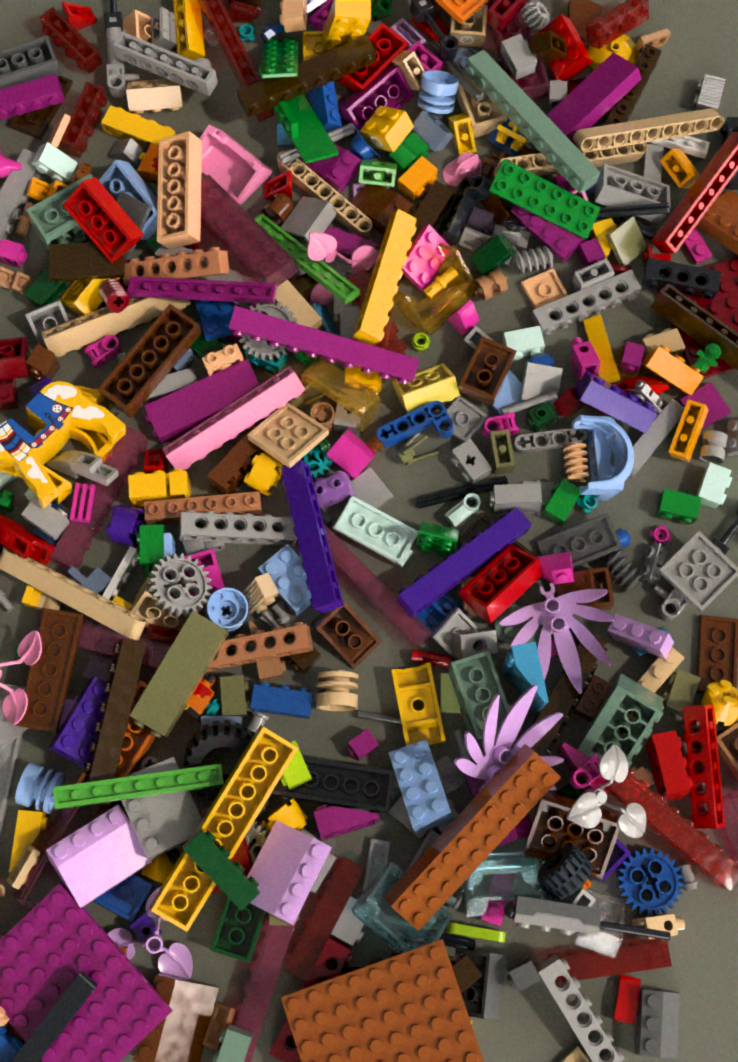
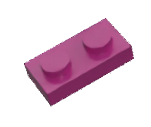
(697, 247)

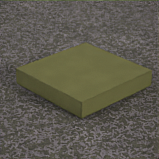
(626, 241)

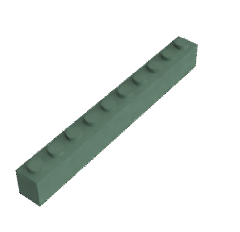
(532, 121)

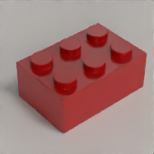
(577, 54)
(668, 765)

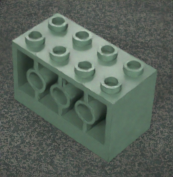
(53, 221)
(475, 687)
(622, 720)

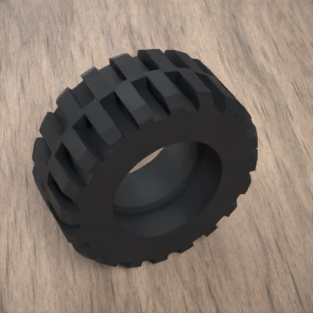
(214, 737)

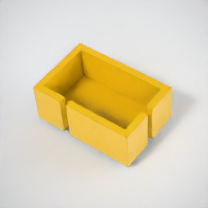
(158, 486)

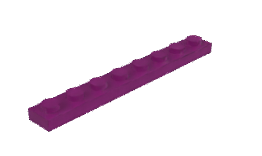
(202, 289)

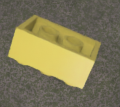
(428, 385)

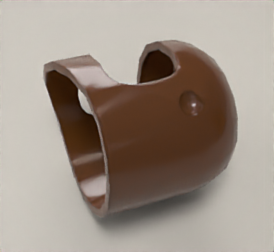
(281, 205)

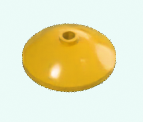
(624, 46)

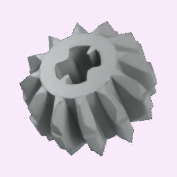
(535, 15)

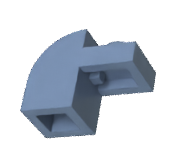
(96, 581)

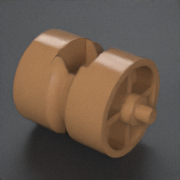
(491, 284)

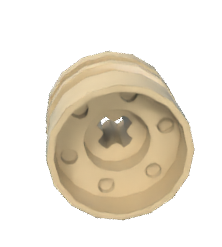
(337, 694)

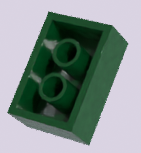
(238, 931)

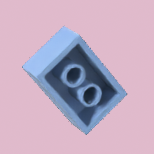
(289, 579)

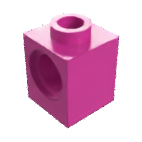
(12, 253)

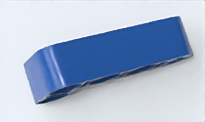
(413, 427)

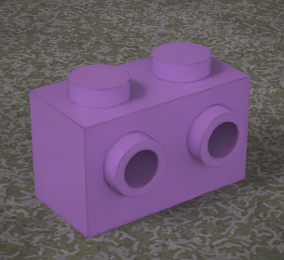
(333, 489)

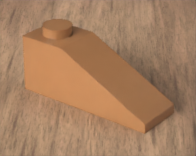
(271, 668)

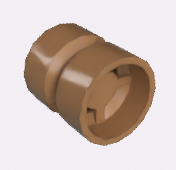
(323, 414)

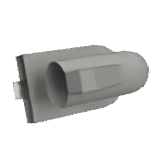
(279, 609)

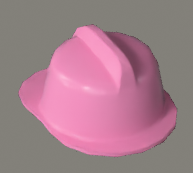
(464, 166)

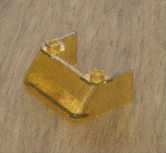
(433, 313)
(343, 390)

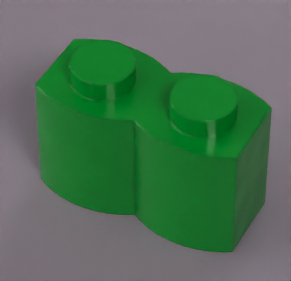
(409, 152)

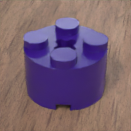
(125, 524)

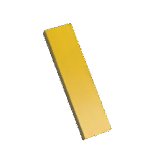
(598, 337)

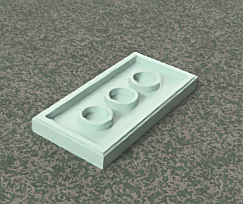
(376, 530)

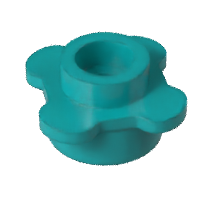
(246, 28)
(591, 500)
(213, 708)

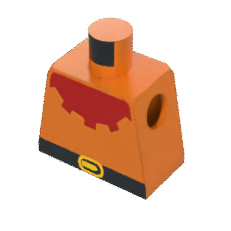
(148, 162)
(201, 697)

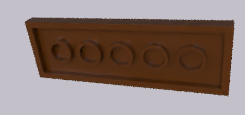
(51, 674)

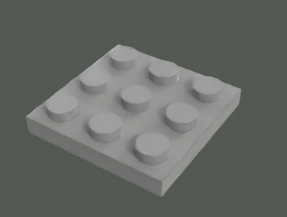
(699, 571)

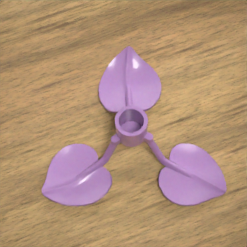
(175, 961)

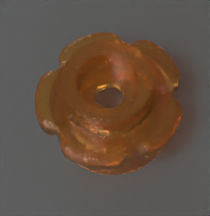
(375, 444)

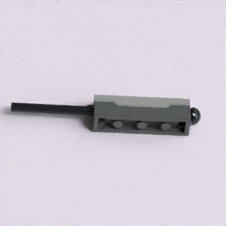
(569, 918)

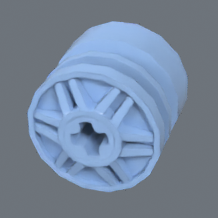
(438, 91)
(227, 599)
(37, 787)

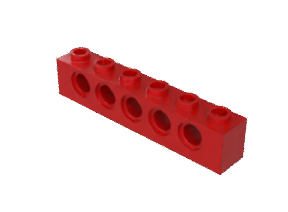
(711, 775)

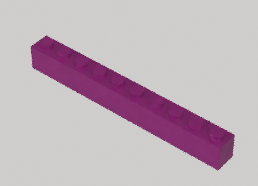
(324, 345)

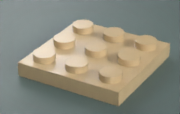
(288, 434)

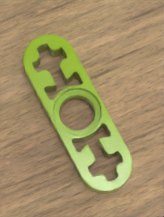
(476, 932)

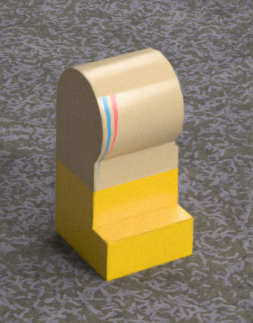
(39, 600)

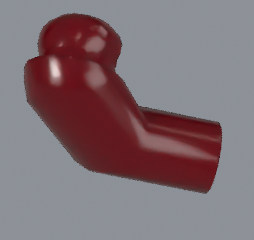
(618, 269)

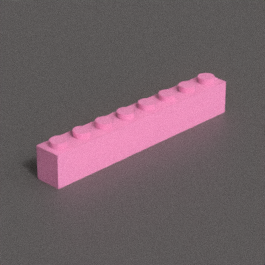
(234, 419)

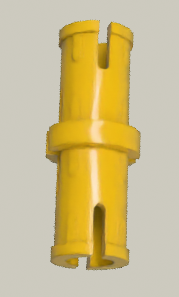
(440, 282)

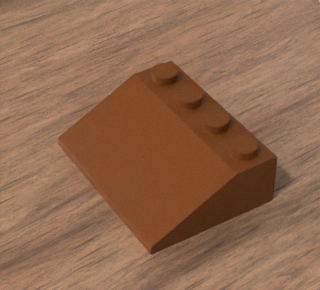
(722, 221)

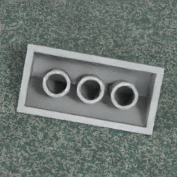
(624, 188)

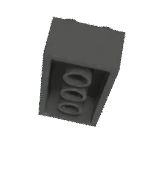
(27, 62)

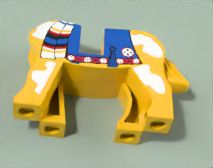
(57, 415)

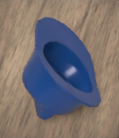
(361, 148)

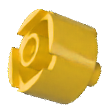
(264, 474)
(725, 701)
(287, 814)

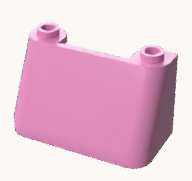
(231, 164)

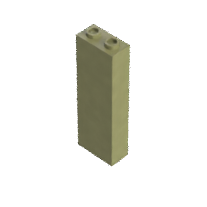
(179, 675)

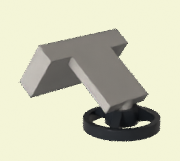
(514, 232)

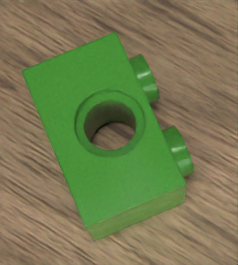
(378, 173)

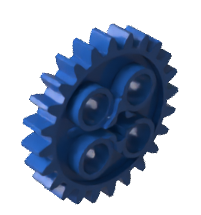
(665, 873)

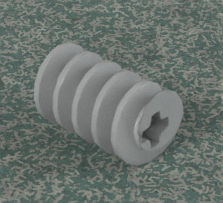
(533, 258)

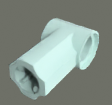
(462, 510)

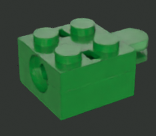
(151, 546)

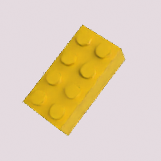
(346, 22)

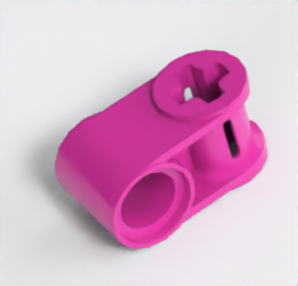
(102, 351)
(501, 422)
(588, 770)

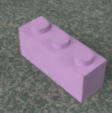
(641, 636)

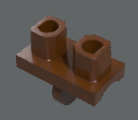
(489, 164)

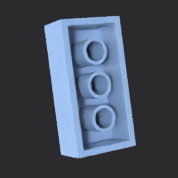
(124, 178)
(421, 786)

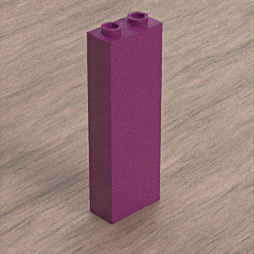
(595, 95)
(197, 402)

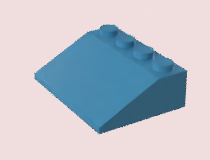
(524, 670)

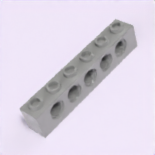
(165, 63)
(625, 281)
(189, 531)
(549, 971)

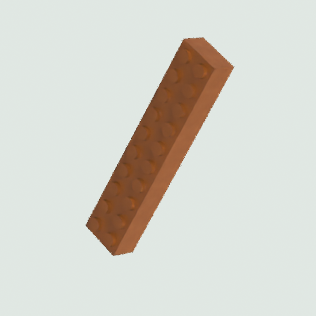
(471, 837)

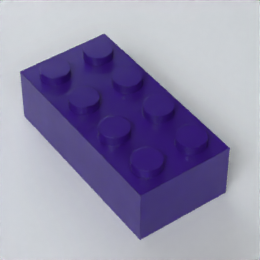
(77, 729)

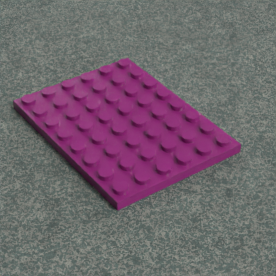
(46, 956)

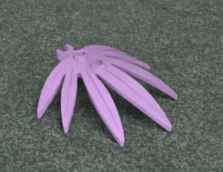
(557, 618)
(499, 753)

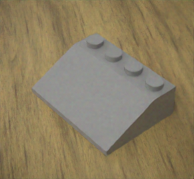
(163, 819)

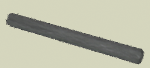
(454, 69)

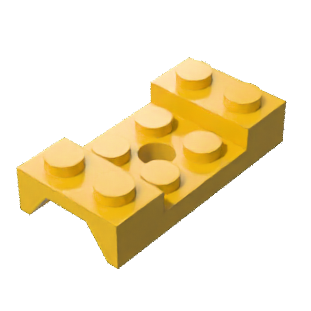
(414, 685)

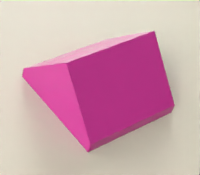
(350, 454)

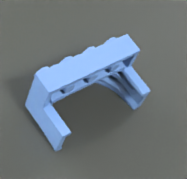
(605, 479)

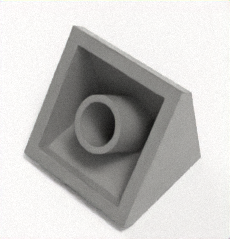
(46, 318)

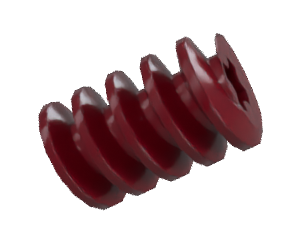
(114, 295)

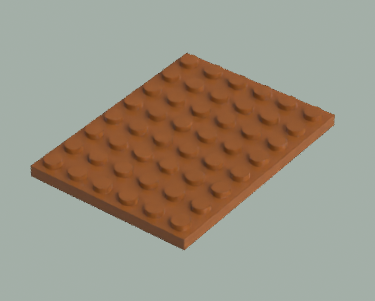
(385, 1013)

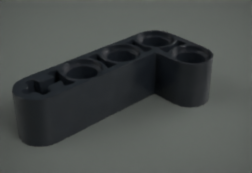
(461, 206)

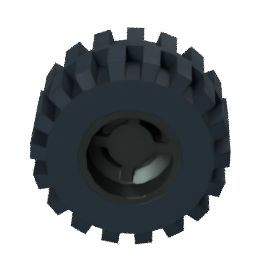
(564, 872)

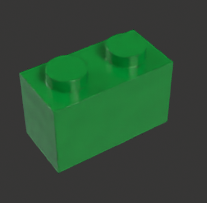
(561, 502)
(678, 506)

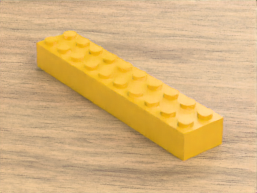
(228, 821)

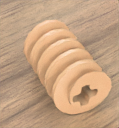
(574, 462)

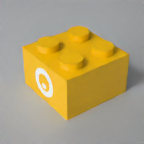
(386, 128)

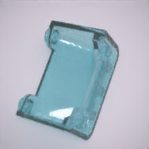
(502, 878)
(388, 923)

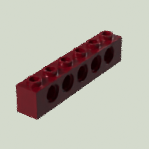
(333, 949)

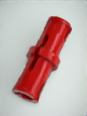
(431, 657)

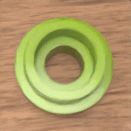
(423, 337)

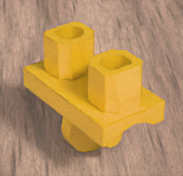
(504, 133)

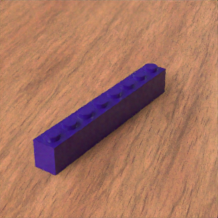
(311, 537)
(463, 563)

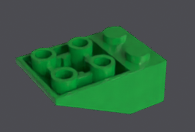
(437, 539)

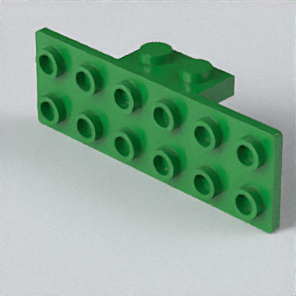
(279, 58)
(305, 129)
(544, 199)

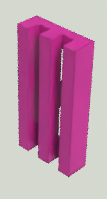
(84, 487)

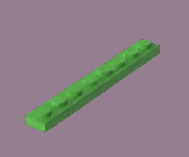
(317, 270)
(137, 786)

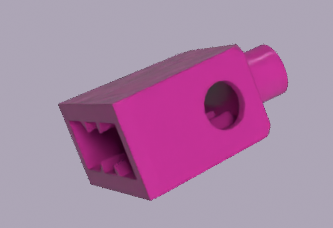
(583, 358)

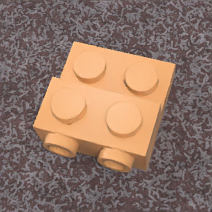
(222, 359)

